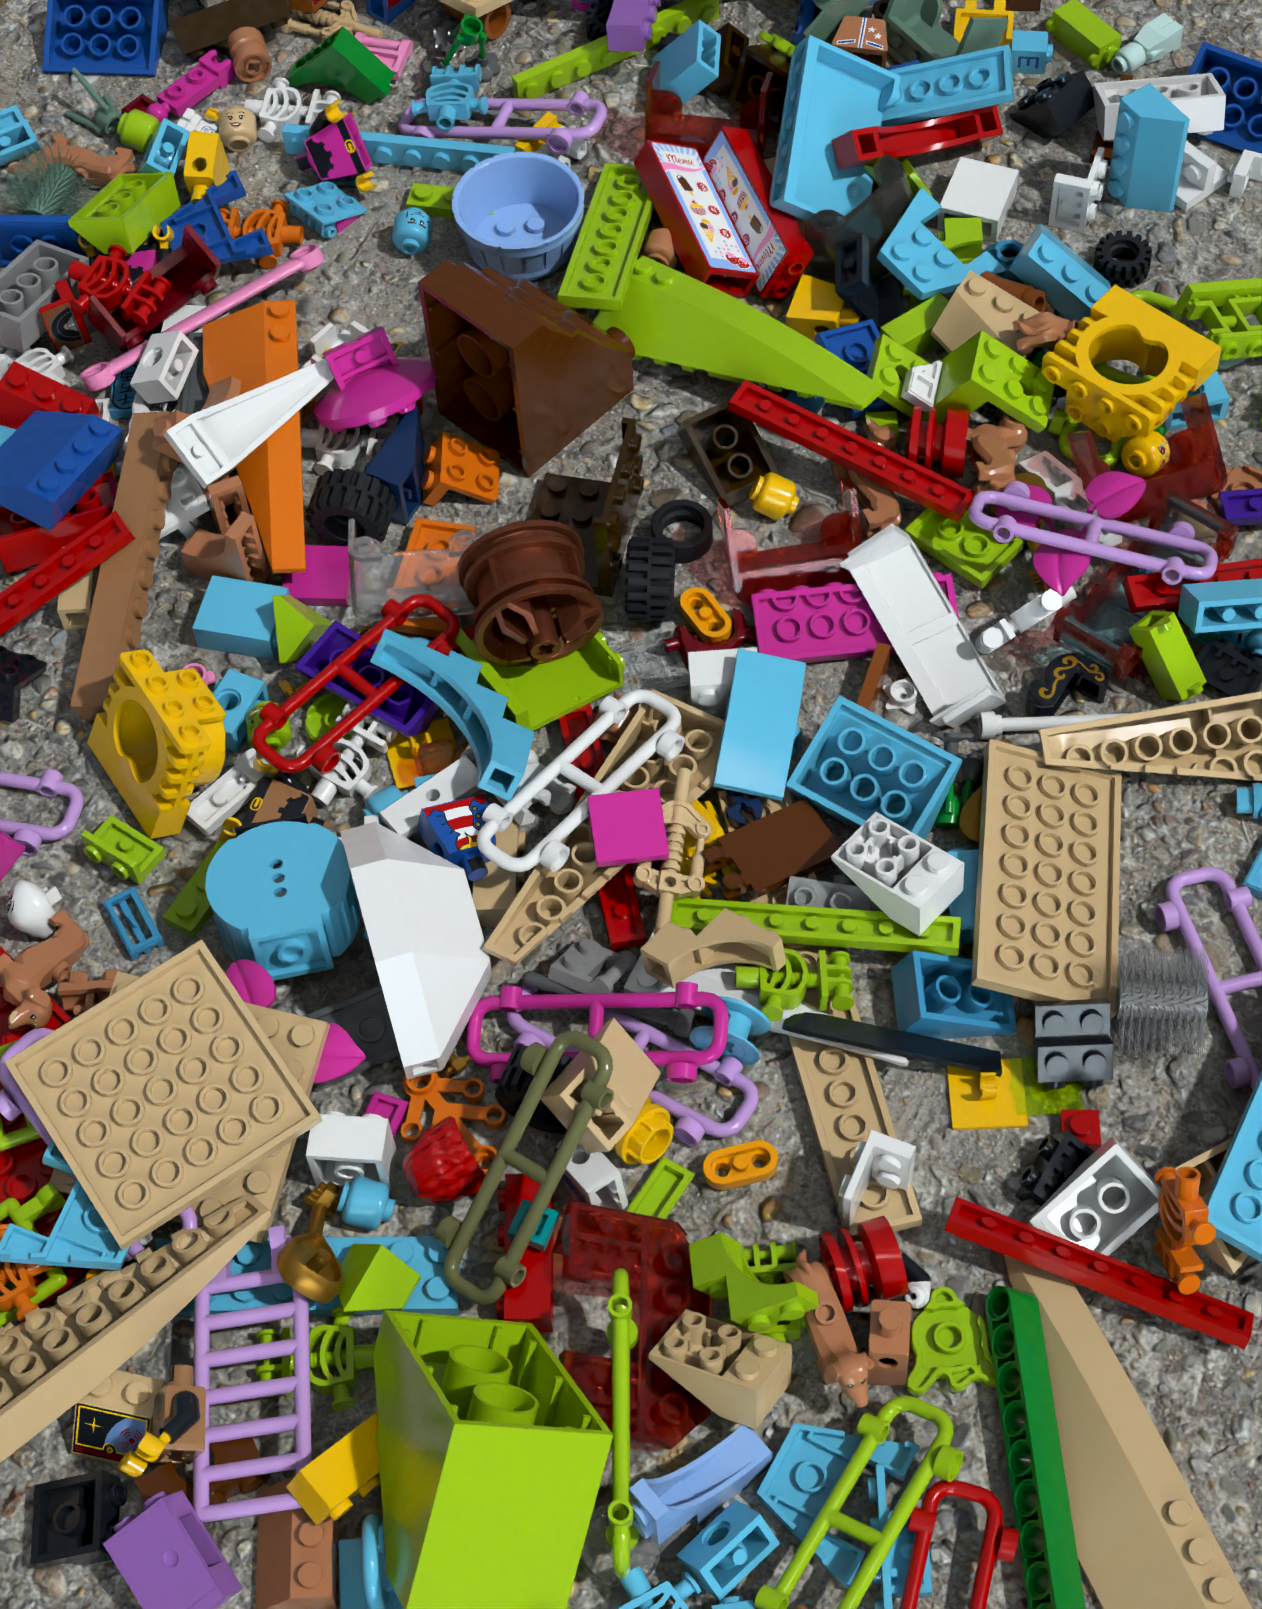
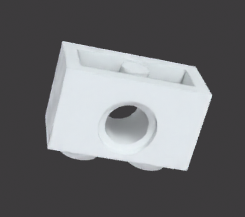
(164, 367)

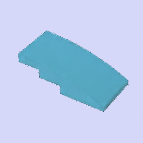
(759, 724)

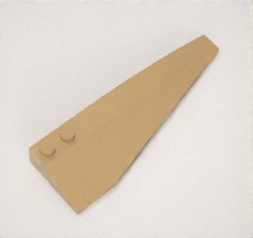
(1187, 740)
(553, 897)
(107, 1319)

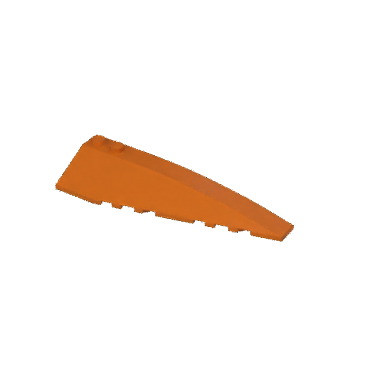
(257, 349)

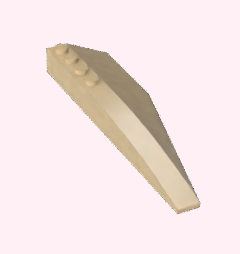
(1128, 1503)

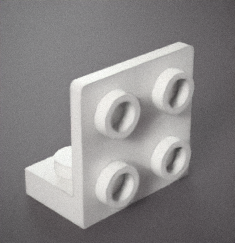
(1075, 197)
(881, 1158)

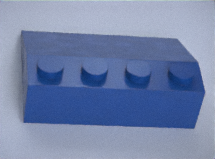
(105, 36)
(1242, 84)
(54, 463)

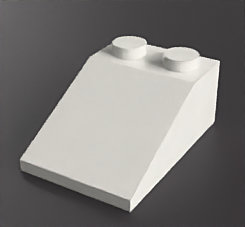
(1101, 1201)

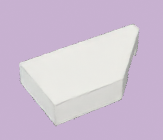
(922, 384)

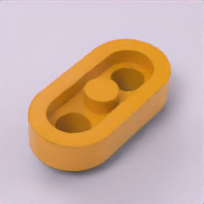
(708, 617)
(739, 1163)

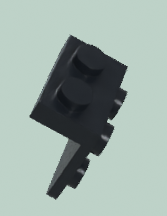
(15, 673)

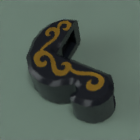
(1061, 676)

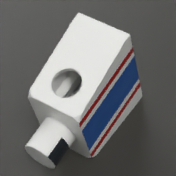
(591, 1174)

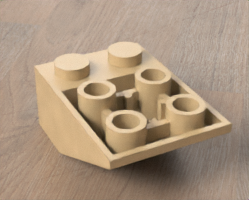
(630, 1080)
(725, 1366)

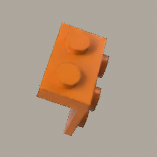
(460, 467)

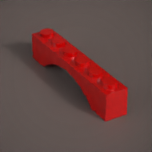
(945, 133)

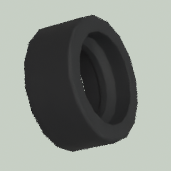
(685, 511)

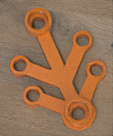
(443, 1109)

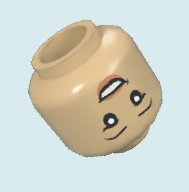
(237, 128)

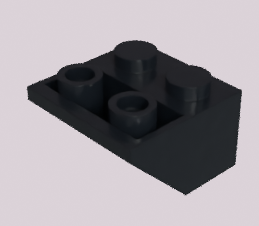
(1055, 104)

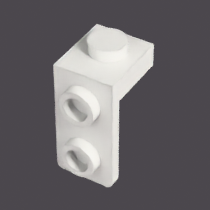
(1247, 168)

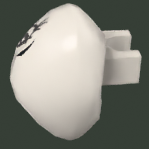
(31, 908)

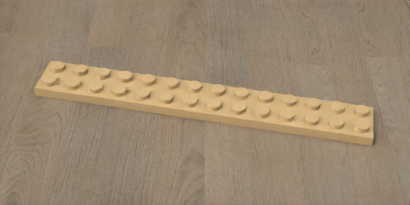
(837, 1083)

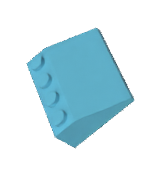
(873, 766)

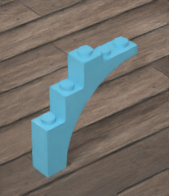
(478, 712)

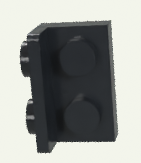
(1229, 670)
(1056, 1161)

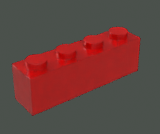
(534, 1297)

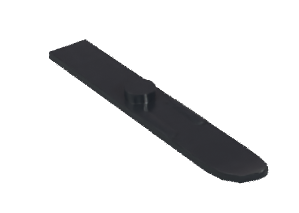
(895, 1042)

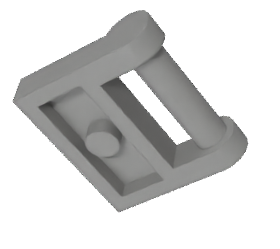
(584, 961)

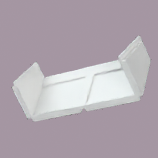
(923, 628)

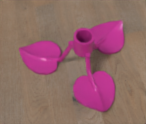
(1110, 494)
(258, 988)

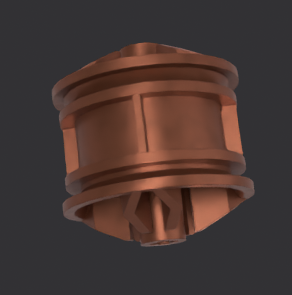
(529, 593)

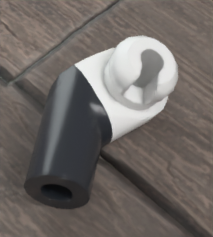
(918, 1283)

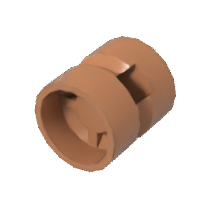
(249, 54)

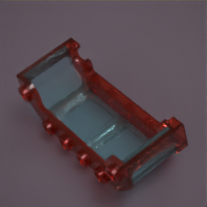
(1103, 622)

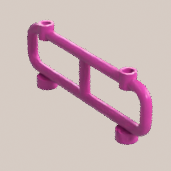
(680, 1064)

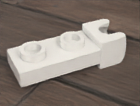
(226, 794)

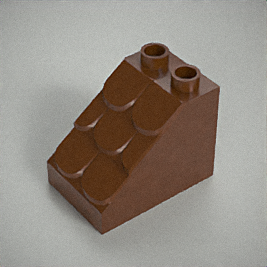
(518, 362)

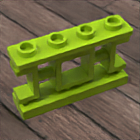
(1232, 301)

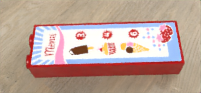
(696, 217)
(768, 234)

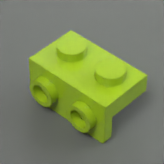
(123, 849)

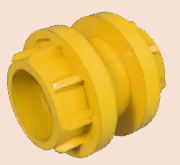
(647, 1137)

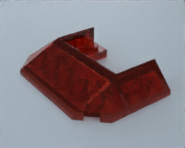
(661, 1287)

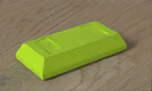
(661, 1189)

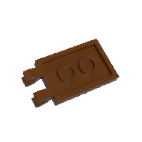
(772, 850)

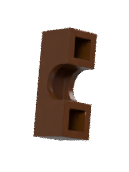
(168, 1479)

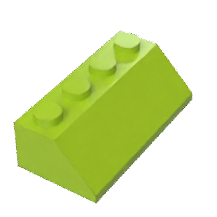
(127, 210)

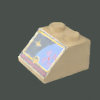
(115, 1417)

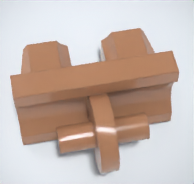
(82, 994)

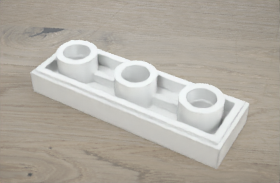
(449, 785)

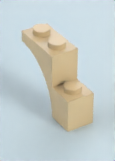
(729, 938)

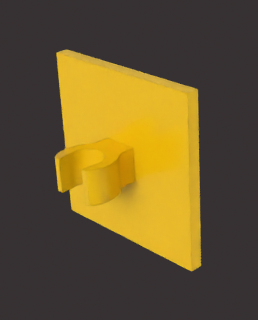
(403, 748)
(983, 1099)

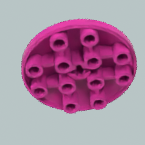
(371, 383)

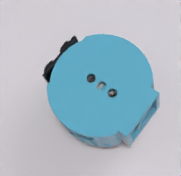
(283, 896)

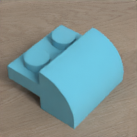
(15, 136)

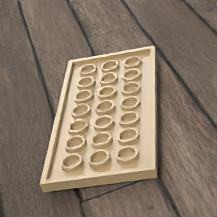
(1047, 878)

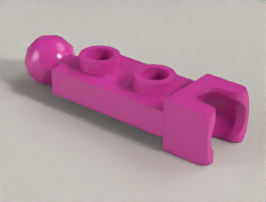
(193, 86)

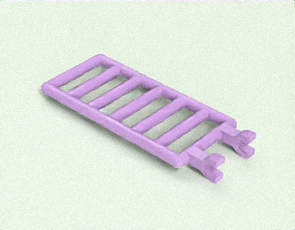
(299, 1384)

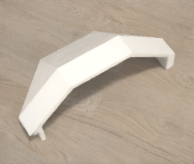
(421, 942)

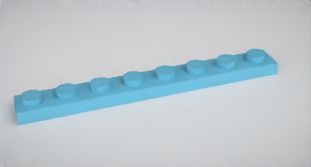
(407, 149)

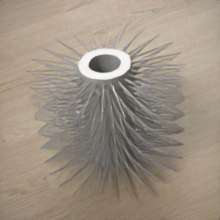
(1161, 1000)

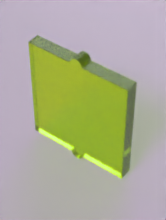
(1036, 1099)

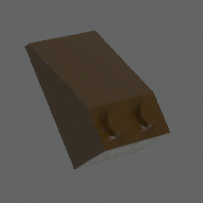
(726, 451)

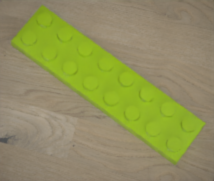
(608, 241)

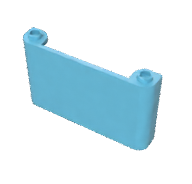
(824, 99)

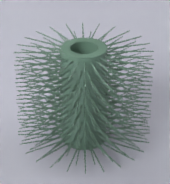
(52, 191)

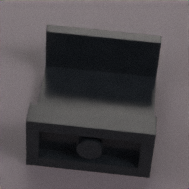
(860, 288)

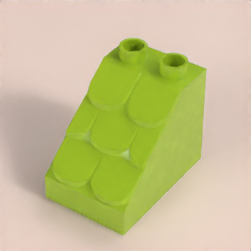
(482, 1463)

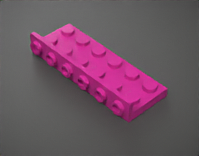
(822, 621)

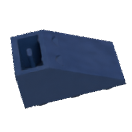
(401, 466)

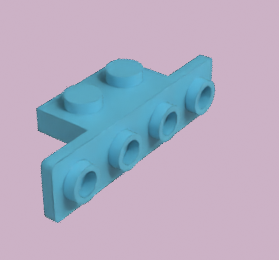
(895, 1566)

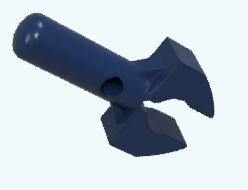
(740, 803)

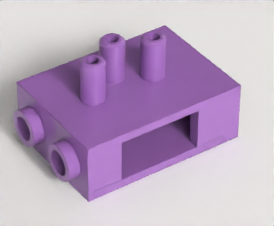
(171, 1557)

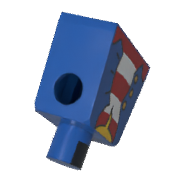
(452, 833)

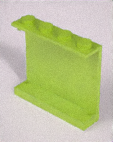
(553, 688)

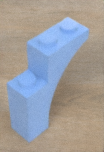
(699, 1487)

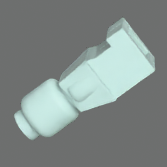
(1149, 45)

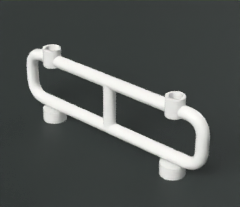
(550, 850)

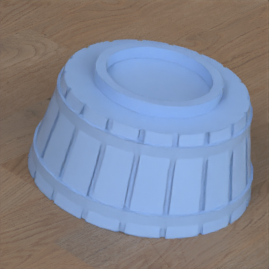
(534, 215)

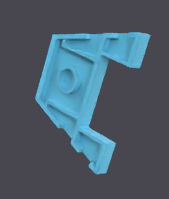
(921, 259)
(77, 1237)
(805, 1476)

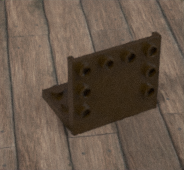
(599, 510)

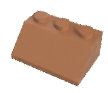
(296, 1558)

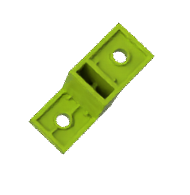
(969, 377)

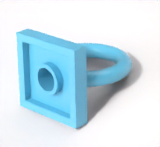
(363, 1570)

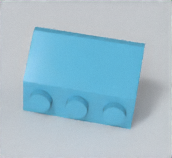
(1059, 272)

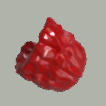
(442, 1165)

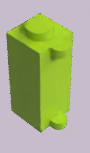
(1084, 33)
(914, 327)
(1168, 656)

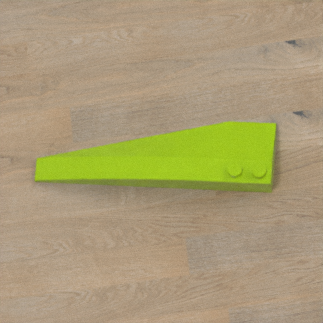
(711, 331)

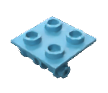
(321, 208)

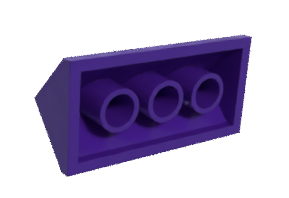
(404, 711)

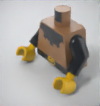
(275, 799)
(176, 1425)

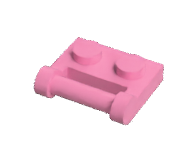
(390, 52)

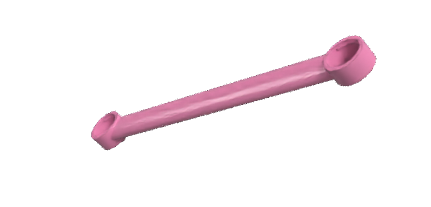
(304, 259)

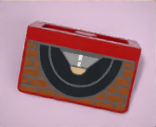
(63, 322)

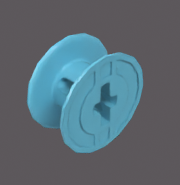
(743, 1021)

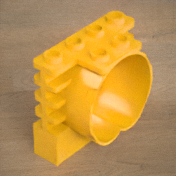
(1136, 332)
(158, 739)

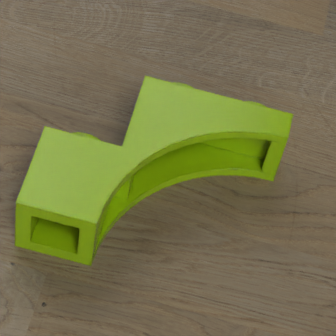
(962, 238)
(723, 1273)

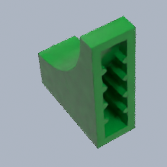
(344, 64)

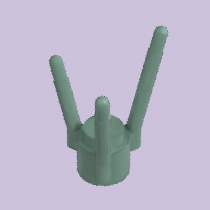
(106, 115)

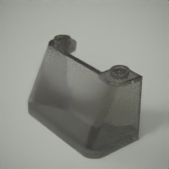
(874, 217)

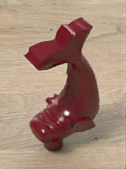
(686, 643)

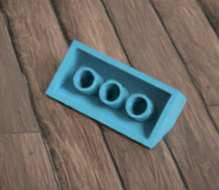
(1147, 151)

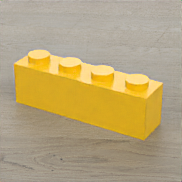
(339, 1474)

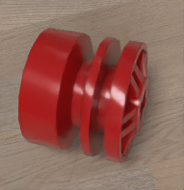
(938, 440)
(865, 1263)

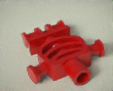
(112, 292)

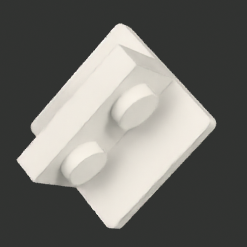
(185, 504)

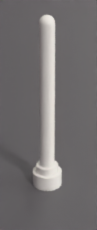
(991, 725)

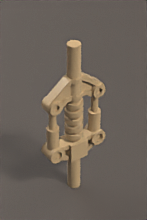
(330, 21)
(669, 882)

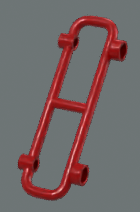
(322, 753)
(997, 1541)

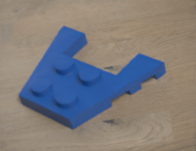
(211, 228)

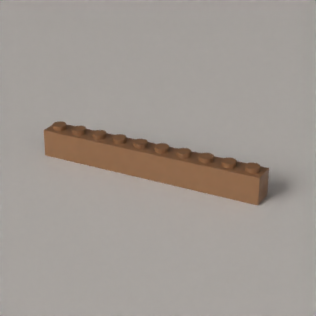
(127, 574)

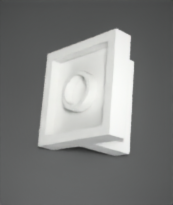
(1197, 178)

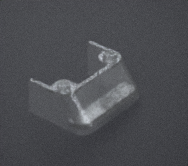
(400, 574)

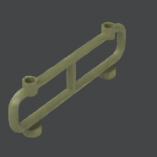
(456, 1235)

